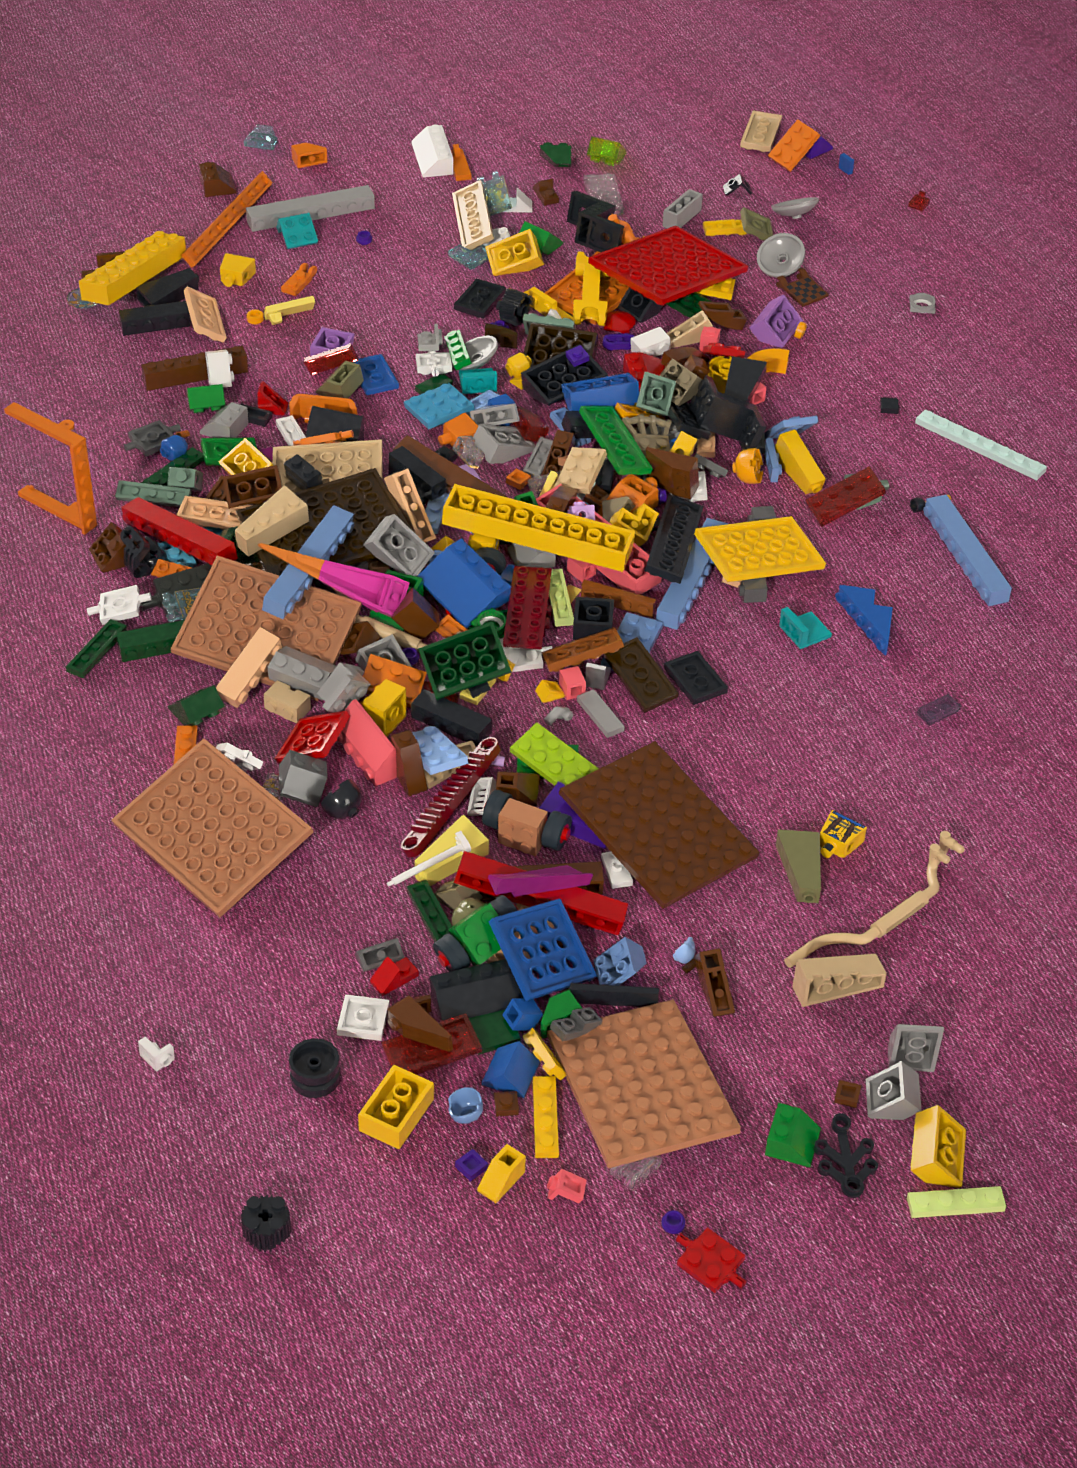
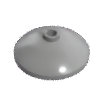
(795, 207)
(779, 248)
(480, 351)

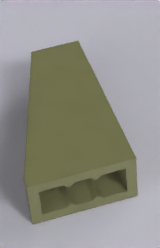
(801, 862)

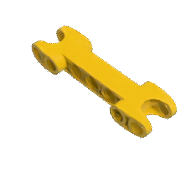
(589, 306)

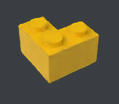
(640, 520)

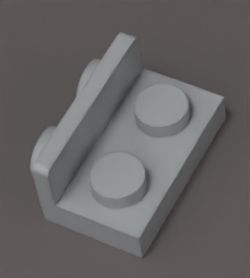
(430, 341)

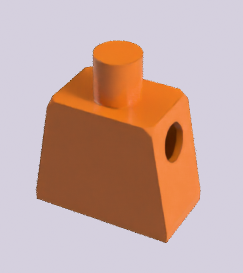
(458, 426)

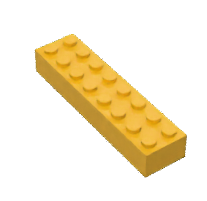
(132, 268)

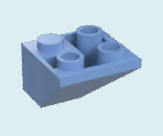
(619, 962)

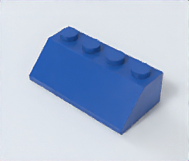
(601, 391)

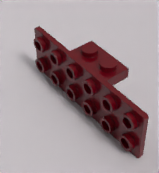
(528, 608)

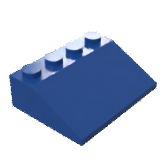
(464, 583)

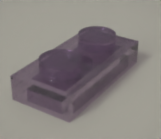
(938, 709)

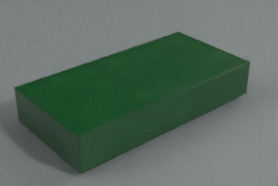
(432, 383)

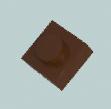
(847, 1094)
(506, 1103)

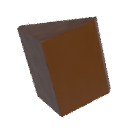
(416, 615)

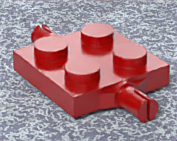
(711, 1260)

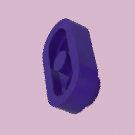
(617, 341)

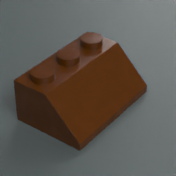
(252, 486)

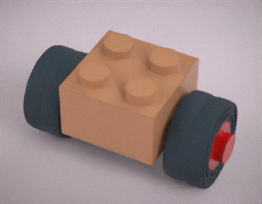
(525, 825)

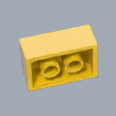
(396, 1106)

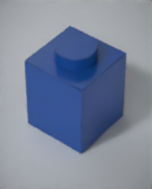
(522, 1014)

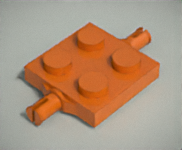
(326, 438)

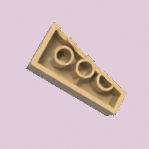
(272, 521)
(836, 977)

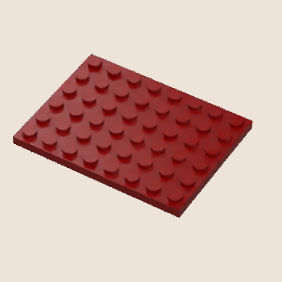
(667, 265)

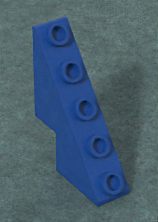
(872, 618)

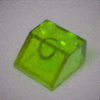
(605, 150)

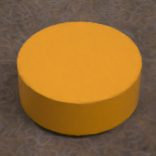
(255, 316)
(801, 328)

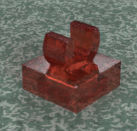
(919, 201)

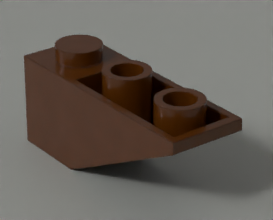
(560, 447)

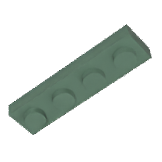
(152, 493)

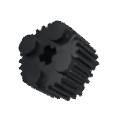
(514, 306)
(265, 1222)

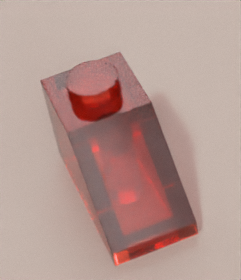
(531, 425)

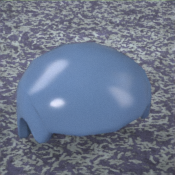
(465, 1105)

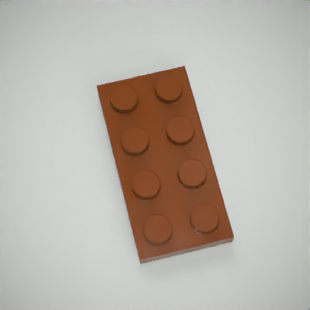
(582, 649)

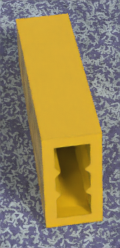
(798, 462)

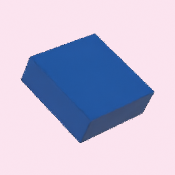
(846, 163)

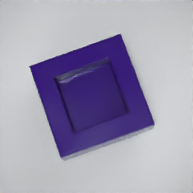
(577, 356)
(471, 1165)

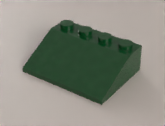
(464, 660)

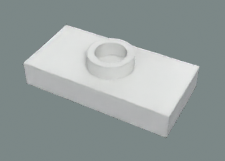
(616, 872)

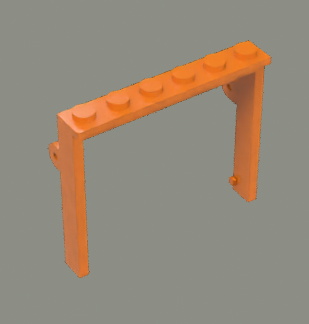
(81, 512)

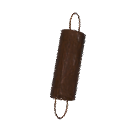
(688, 966)

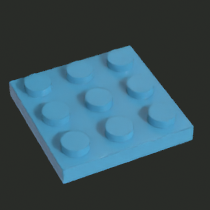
(438, 405)

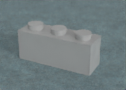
(682, 209)

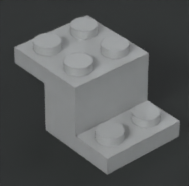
(342, 687)

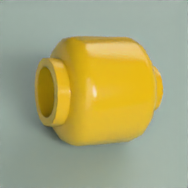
(517, 364)

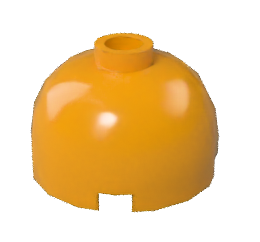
(748, 466)

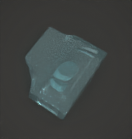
(261, 137)

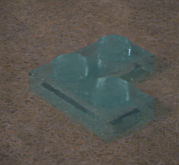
(467, 257)

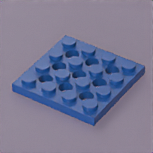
(539, 961)

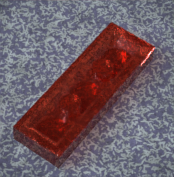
(330, 359)

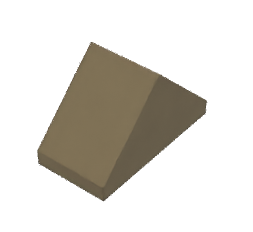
(611, 506)

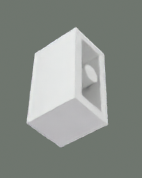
(651, 342)
(219, 368)

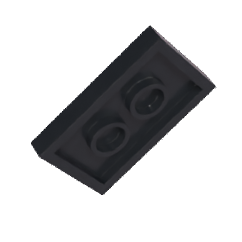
(479, 298)
(695, 677)

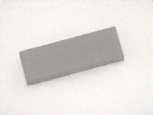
(538, 457)
(600, 713)

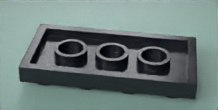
(686, 421)

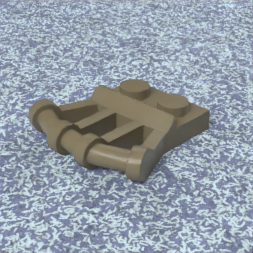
(649, 440)

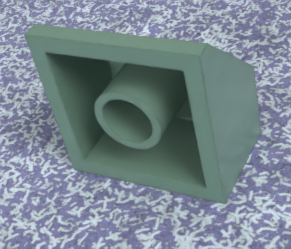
(655, 394)

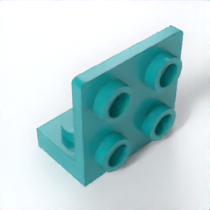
(297, 230)
(478, 380)
(803, 629)

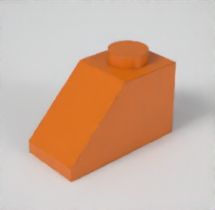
(308, 154)

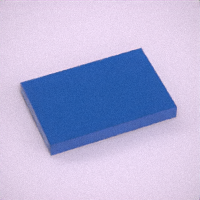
(376, 375)

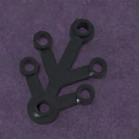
(845, 1159)

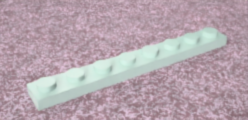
(981, 445)

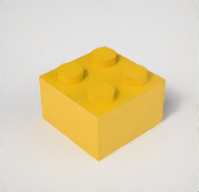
(386, 706)

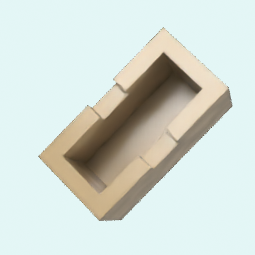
(287, 703)

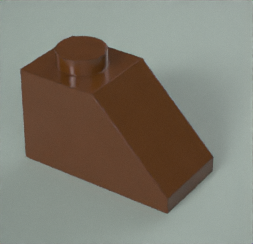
(359, 637)

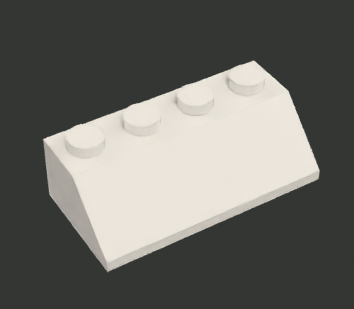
(433, 152)

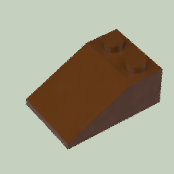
(674, 472)

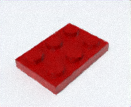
(719, 350)

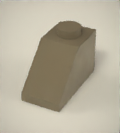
(452, 894)

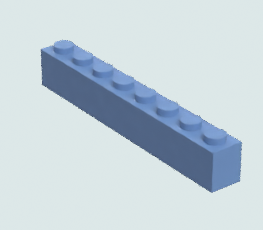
(321, 544)
(967, 550)
(680, 597)

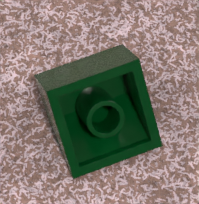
(197, 705)

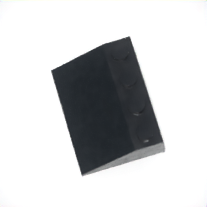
(545, 379)

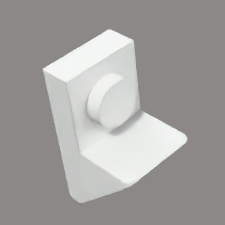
(520, 203)

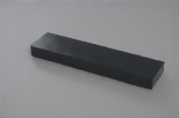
(614, 995)

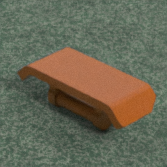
(302, 403)

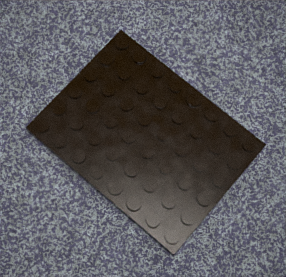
(359, 494)

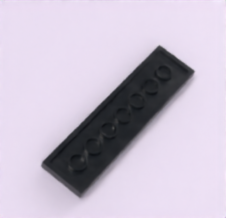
(674, 539)

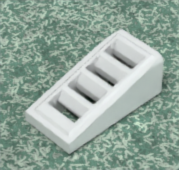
(483, 783)

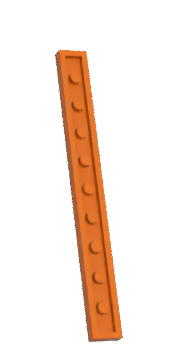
(226, 219)

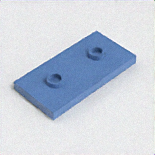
(794, 423)

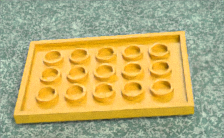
(759, 549)

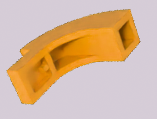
(776, 359)

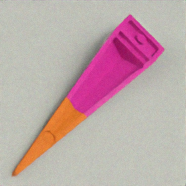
(373, 589)

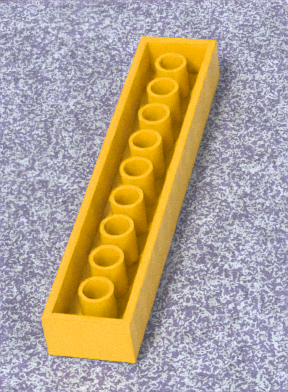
(538, 527)

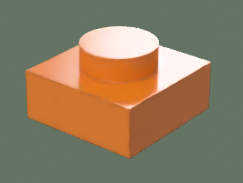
(518, 479)

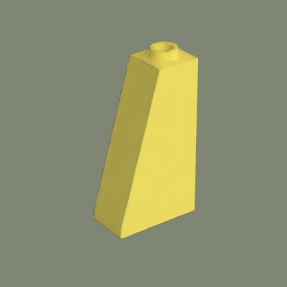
(445, 868)

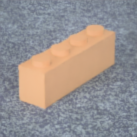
(408, 500)
(248, 668)

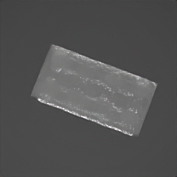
(604, 188)

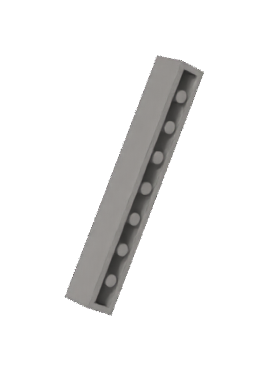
(318, 206)

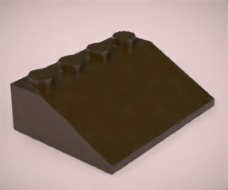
(548, 341)

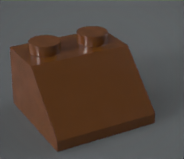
(215, 180)

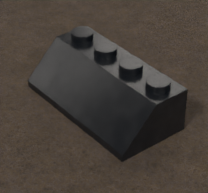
(474, 990)

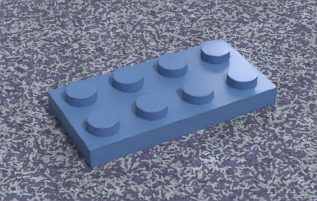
(638, 626)

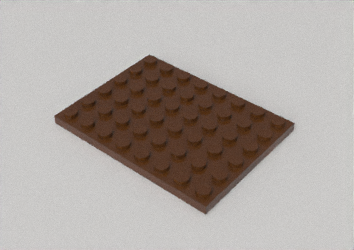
(659, 824)

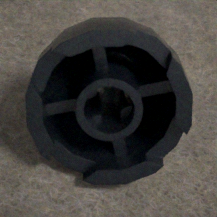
(343, 801)

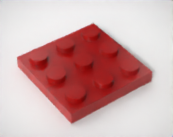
(314, 735)

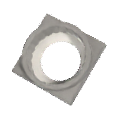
(922, 298)

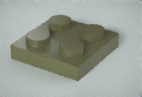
(756, 224)

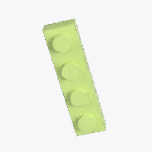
(560, 600)
(956, 1202)

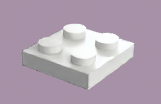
(363, 1017)

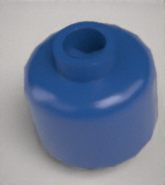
(173, 447)

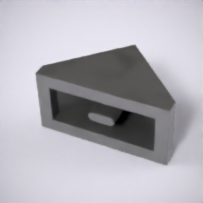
(597, 676)

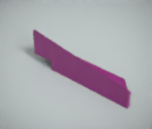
(539, 880)

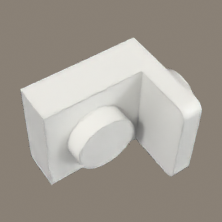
(154, 1056)

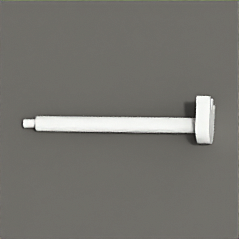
(461, 845)

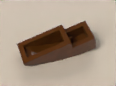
(724, 314)
(681, 355)

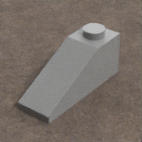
(495, 414)

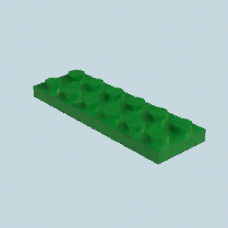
(616, 440)

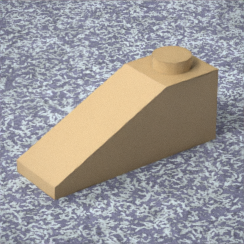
(689, 331)

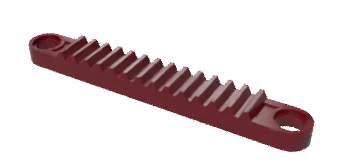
(450, 797)

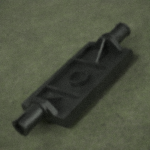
(178, 581)

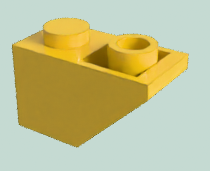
(502, 1173)

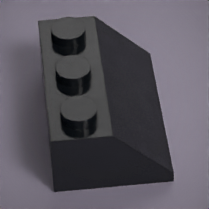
(328, 421)

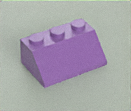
(776, 322)

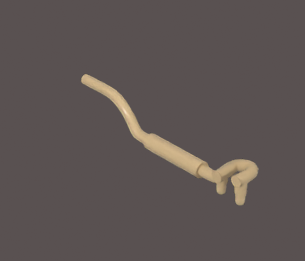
(403, 639)
(897, 915)

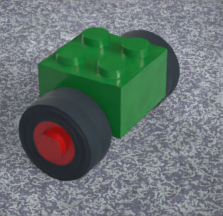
(472, 937)

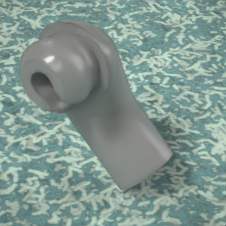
(558, 713)

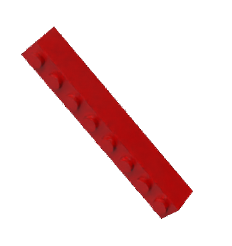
(177, 531)
(580, 904)

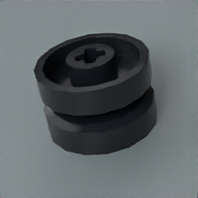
(314, 1068)

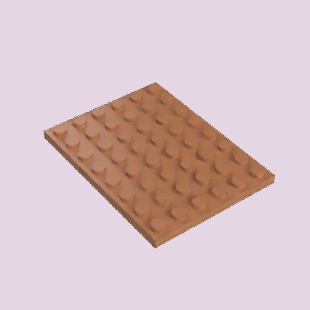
(231, 613)
(212, 827)
(644, 1085)

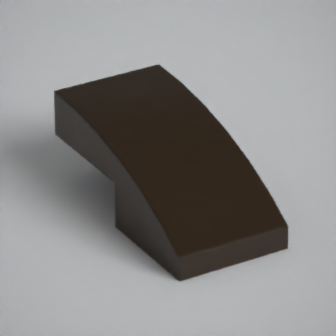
(504, 336)

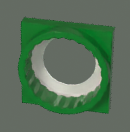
(491, 614)

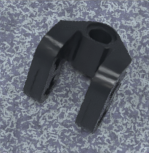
(140, 552)

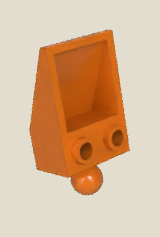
(637, 490)

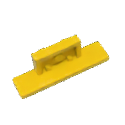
(544, 303)

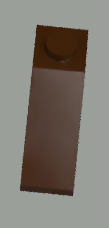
(562, 499)
(714, 982)
(416, 1024)

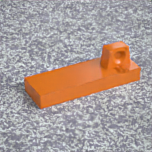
(460, 166)

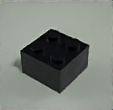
(592, 616)

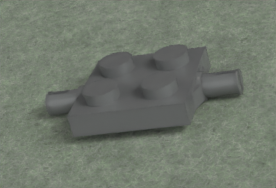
(149, 437)

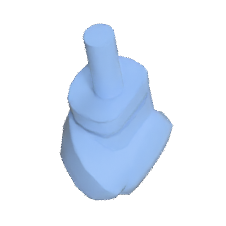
(685, 952)

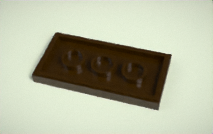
(641, 675)

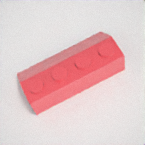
(368, 746)

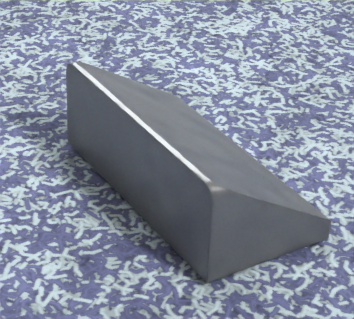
(374, 956)

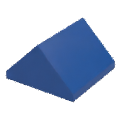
(511, 1069)

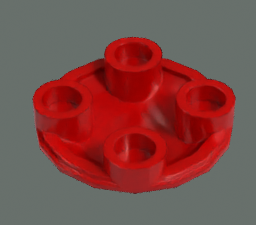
(619, 321)

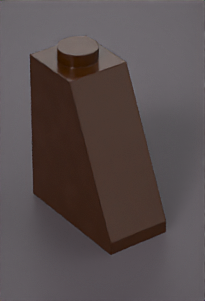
(409, 763)

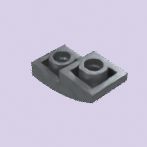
(578, 1024)

